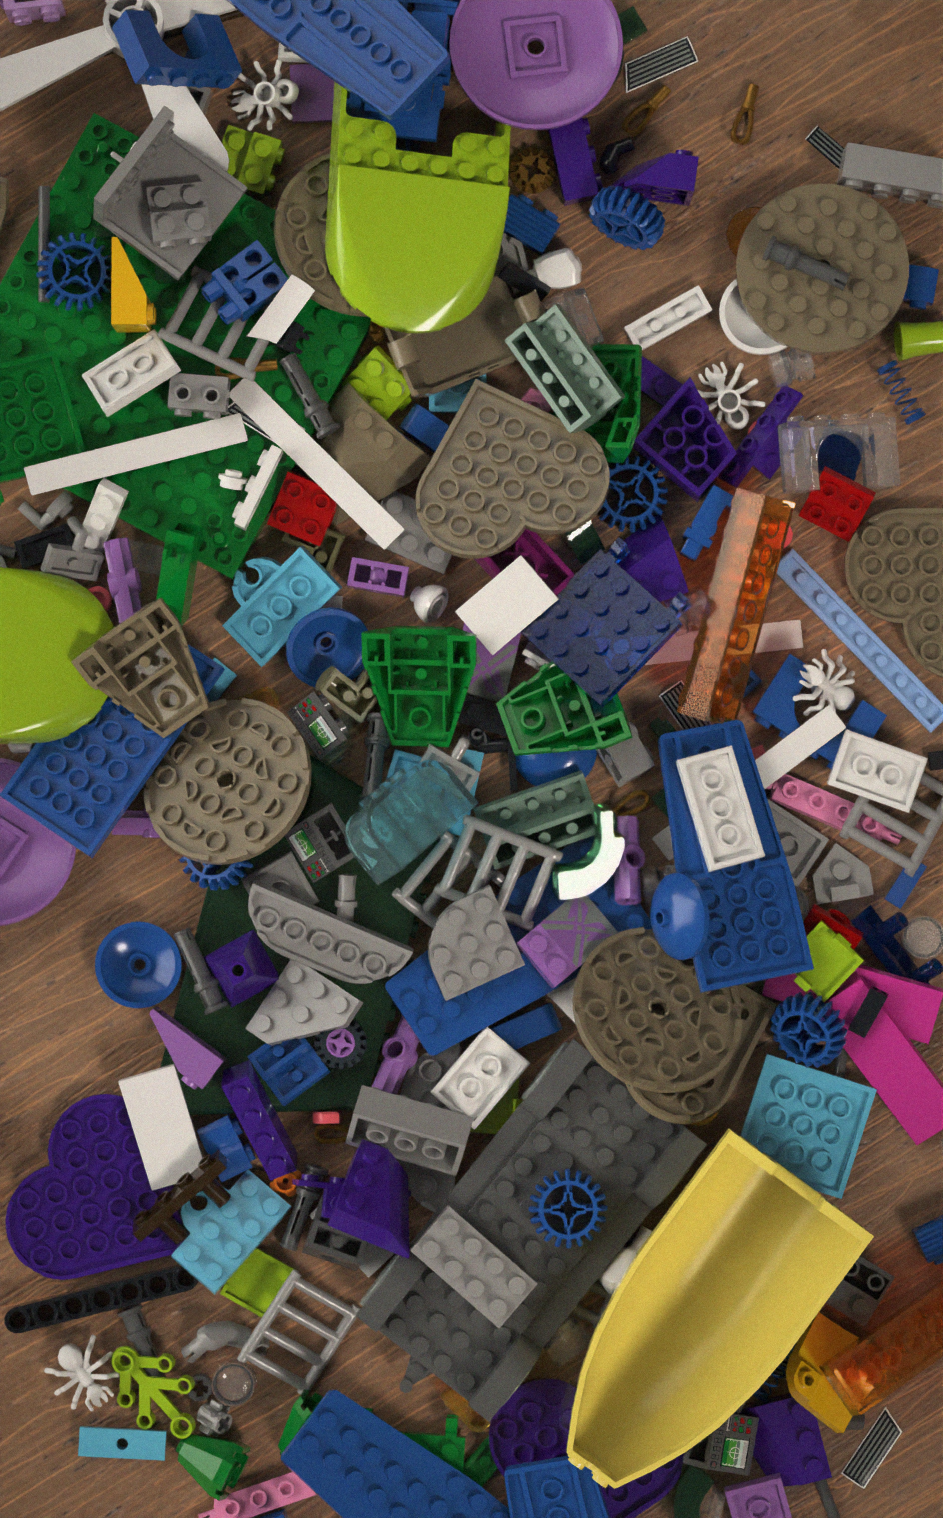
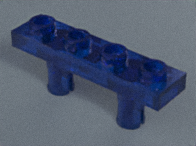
(887, 949)

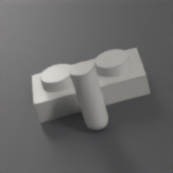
(73, 560)
(463, 771)

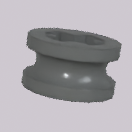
(206, 1382)

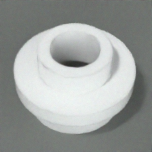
(232, 479)

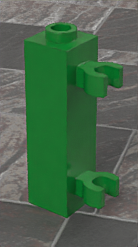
(179, 567)

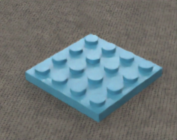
(808, 1122)

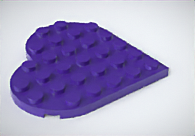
(83, 1205)
(536, 1428)

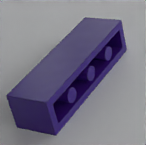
(574, 162)
(259, 1120)

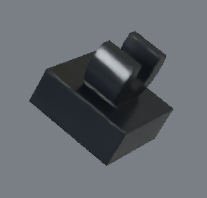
(290, 338)

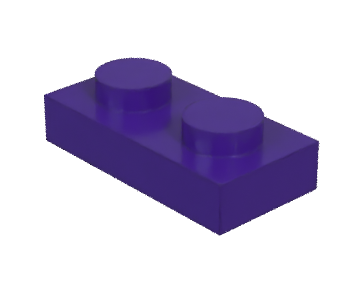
(657, 383)

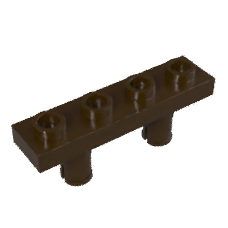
(187, 1187)

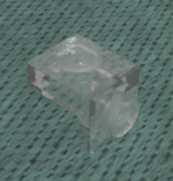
(714, 1504)

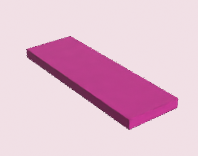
(909, 1001)
(892, 1066)

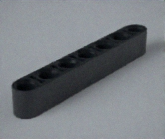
(91, 1306)

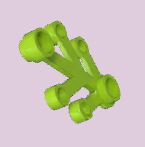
(151, 1387)

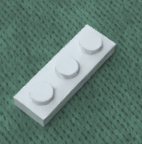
(668, 318)
(256, 487)
(103, 514)

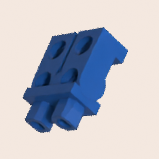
(245, 283)
(705, 523)

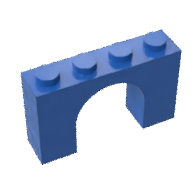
(155, 64)
(777, 710)

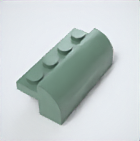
(565, 369)
(547, 813)

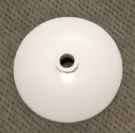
(740, 327)

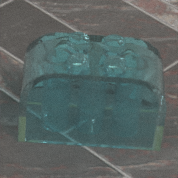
(406, 817)

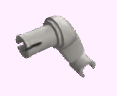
(220, 1334)

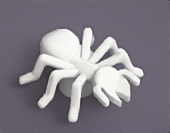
(266, 94)
(728, 399)
(827, 687)
(79, 1370)

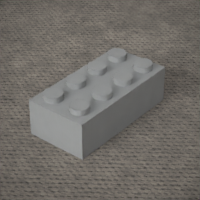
(892, 174)
(410, 1129)
(473, 1266)

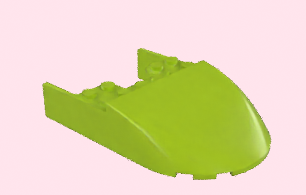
(413, 230)
(42, 629)

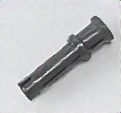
(792, 258)
(315, 407)
(376, 744)
(205, 983)
(302, 1208)
(139, 1334)

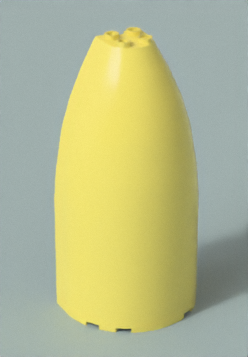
(706, 1311)

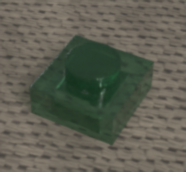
(631, 25)

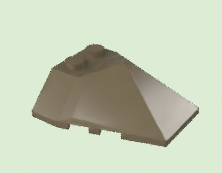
(369, 448)
(147, 669)

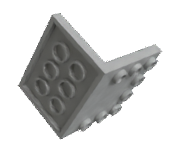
(162, 160)

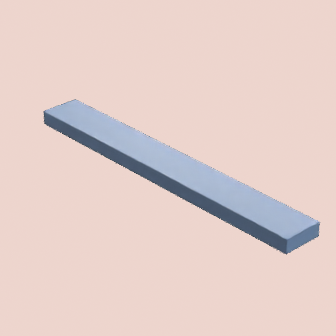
(860, 640)

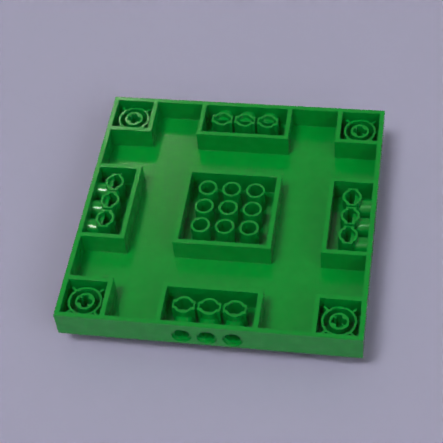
(82, 339)

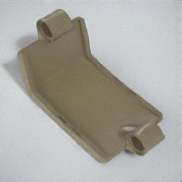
(465, 348)

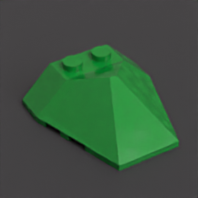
(619, 428)
(420, 680)
(558, 716)

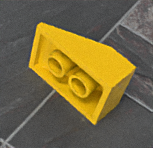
(129, 302)

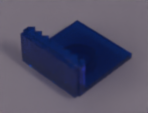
(839, 455)

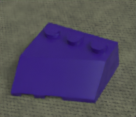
(664, 178)
(687, 443)
(654, 562)
(374, 1200)
(788, 1441)

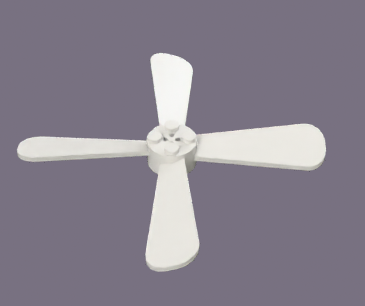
(45, 64)

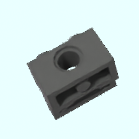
(333, 1244)

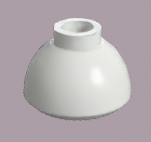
(429, 602)

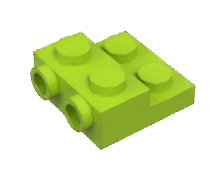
(253, 159)

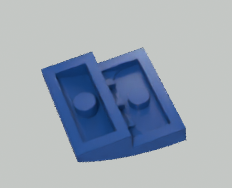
(289, 1067)

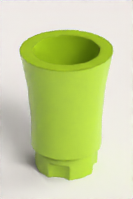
(917, 339)

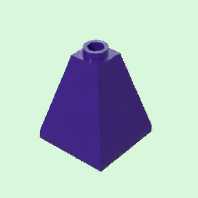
(257, 965)

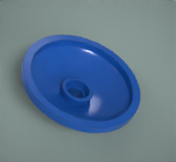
(343, 650)
(550, 766)
(679, 916)
(117, 969)

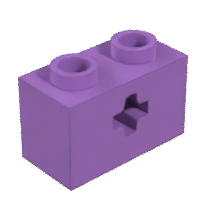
(378, 577)

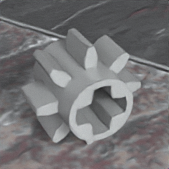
(214, 1418)

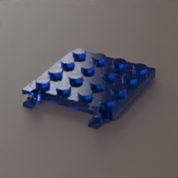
(604, 626)

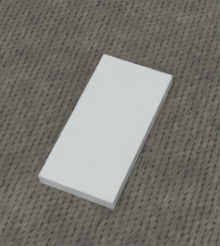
(720, 808)
(161, 1125)

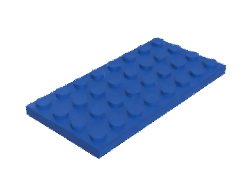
(94, 774)

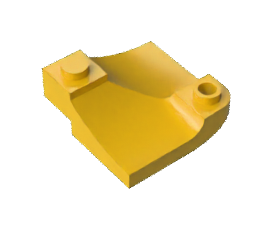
(807, 1381)

